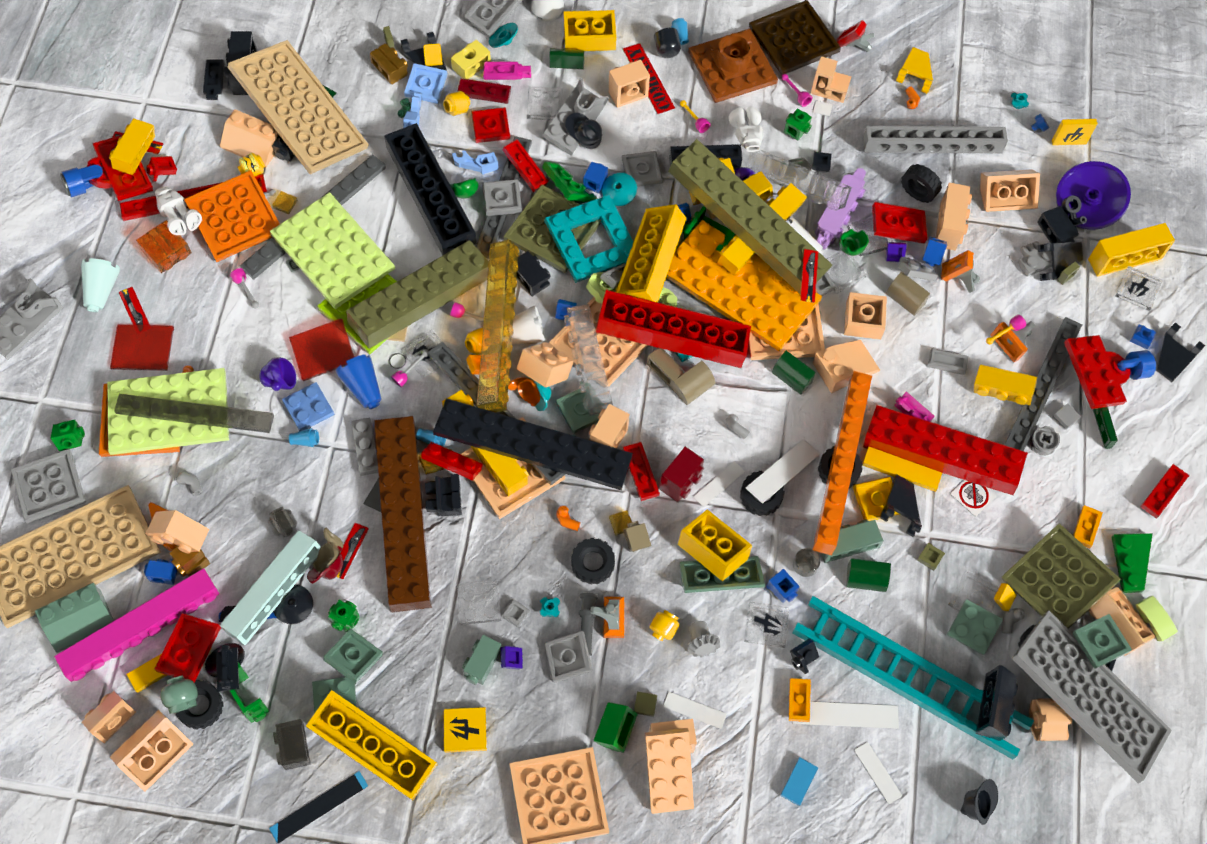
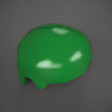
(465, 189)
(853, 242)

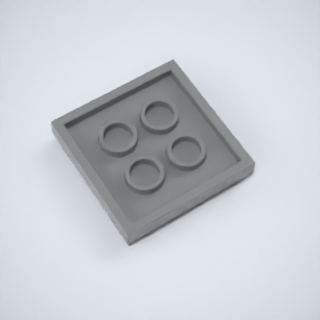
(48, 486)

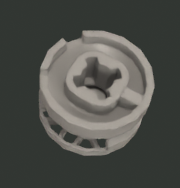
(1045, 440)

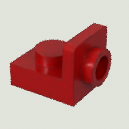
(161, 166)

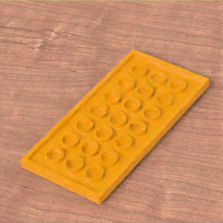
(749, 297)

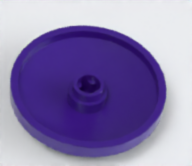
(1102, 193)

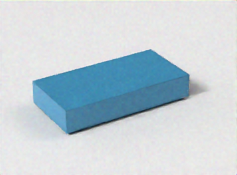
(799, 781)

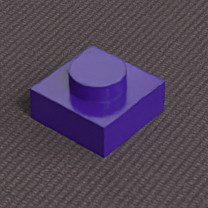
(895, 251)
(511, 657)

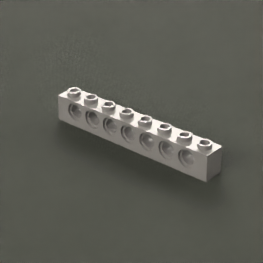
(934, 139)

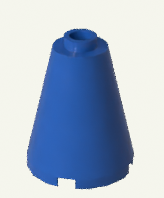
(361, 380)

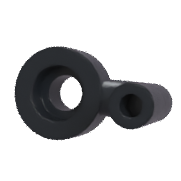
(1075, 204)

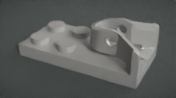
(490, 14)
(580, 102)
(26, 318)

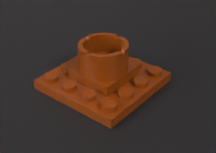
(732, 65)

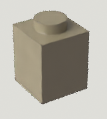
(636, 536)

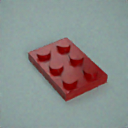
(899, 222)
(187, 647)

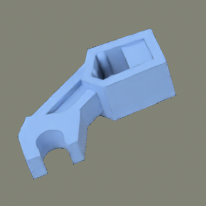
(413, 116)
(476, 164)

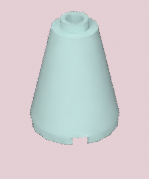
(97, 282)

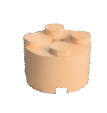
(1049, 720)

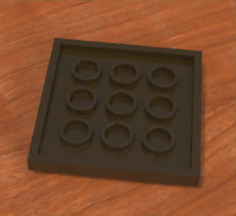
(794, 37)

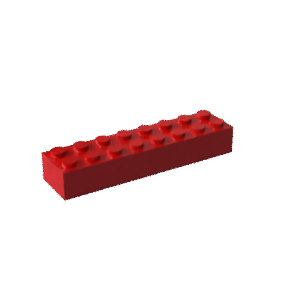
(674, 329)
(946, 450)

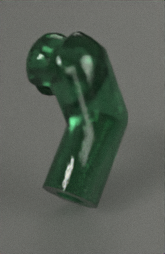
(406, 105)

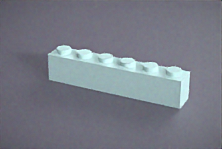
(271, 588)

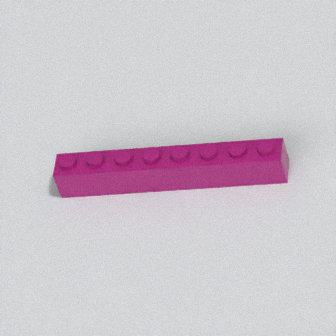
(136, 625)

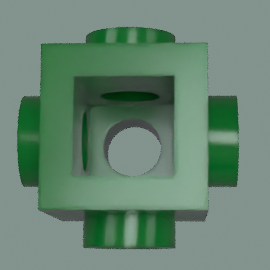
(797, 124)
(67, 435)
(346, 621)

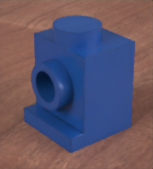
(160, 571)
(784, 580)

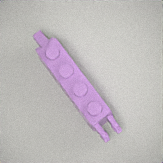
(832, 221)

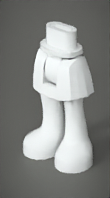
(748, 136)
(171, 202)

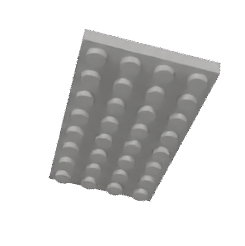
(1093, 697)

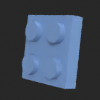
(308, 407)

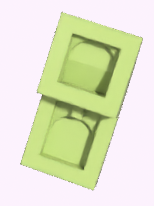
(1157, 617)

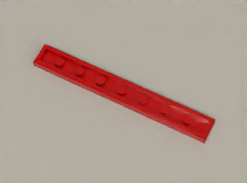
(148, 206)

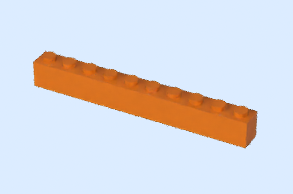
(842, 464)

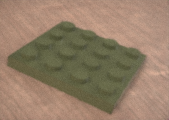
(532, 234)
(1060, 577)

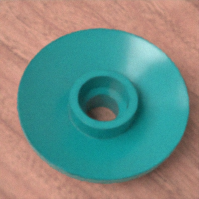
(503, 35)
(623, 195)

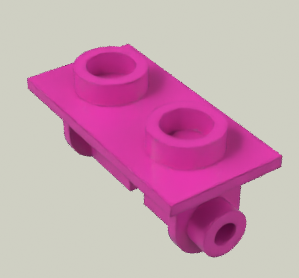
(909, 405)

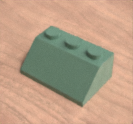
(74, 617)

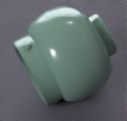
(179, 694)

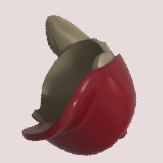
(329, 559)

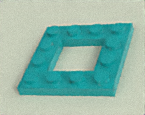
(605, 210)

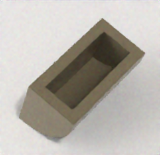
(908, 293)
(665, 366)
(693, 382)

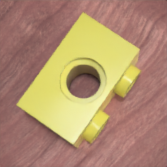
(470, 59)

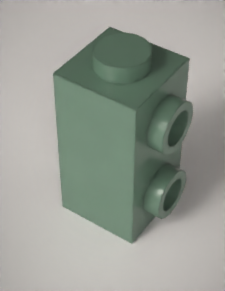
(482, 660)

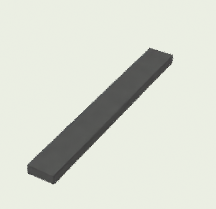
(494, 224)

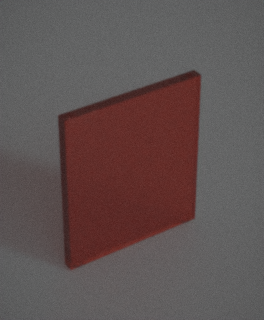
(142, 347)
(322, 349)

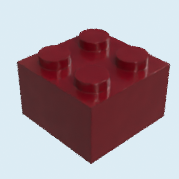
(682, 474)

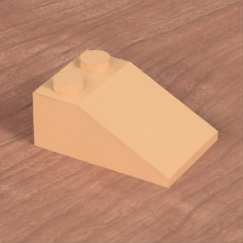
(839, 361)

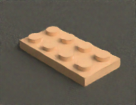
(669, 770)

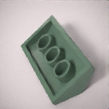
(699, 579)

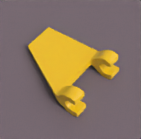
(917, 65)

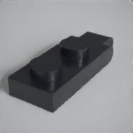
(213, 78)

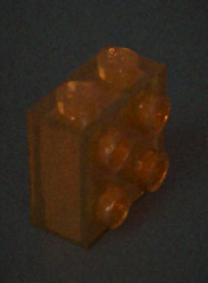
(163, 247)

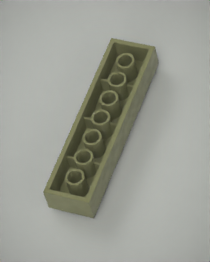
(418, 294)

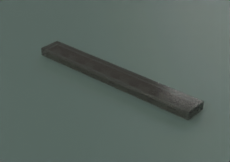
(194, 413)

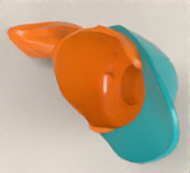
(531, 392)

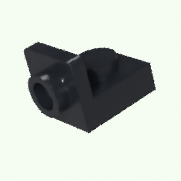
(804, 655)

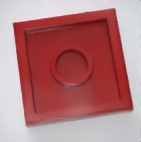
(490, 125)

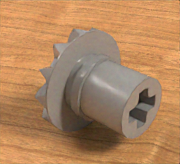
(703, 642)

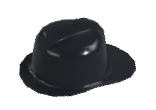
(584, 130)
(981, 802)

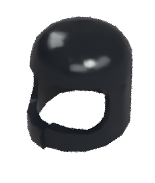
(667, 42)

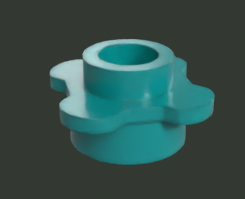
(1019, 100)
(545, 611)

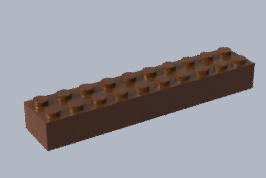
(402, 515)

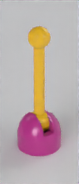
(702, 124)
(1016, 324)

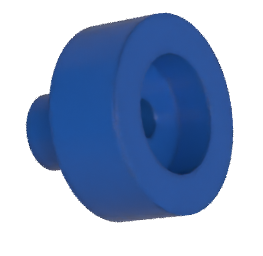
(1040, 123)

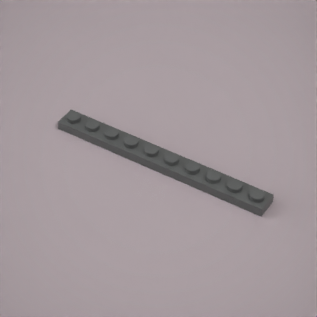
(342, 193)
(1045, 382)
(468, 383)

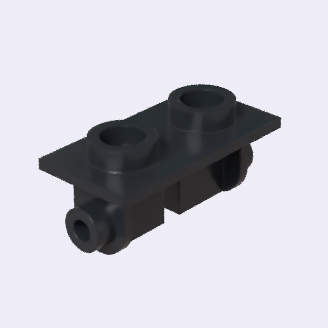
(227, 668)

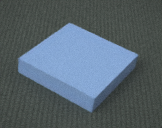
(427, 81)

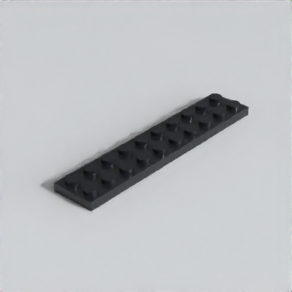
(533, 444)

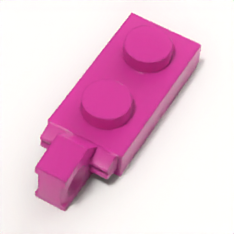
(505, 71)

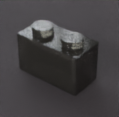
(292, 744)

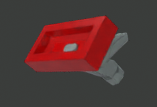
(855, 36)

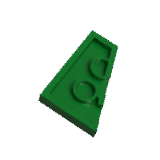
(564, 182)
(1132, 560)

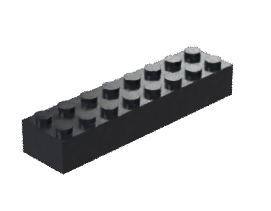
(429, 188)

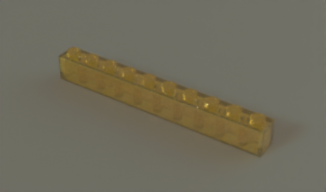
(498, 327)

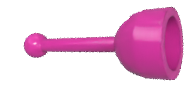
(804, 97)

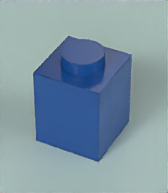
(595, 177)
(934, 251)

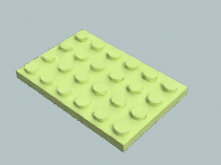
(332, 250)
(138, 434)

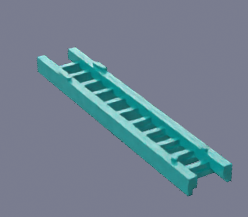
(903, 689)

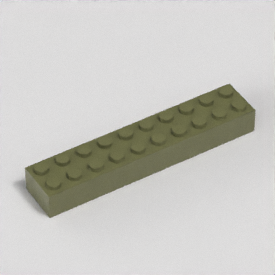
(745, 213)

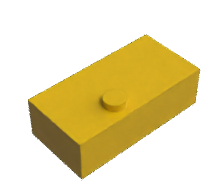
(1131, 249)

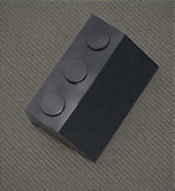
(997, 703)

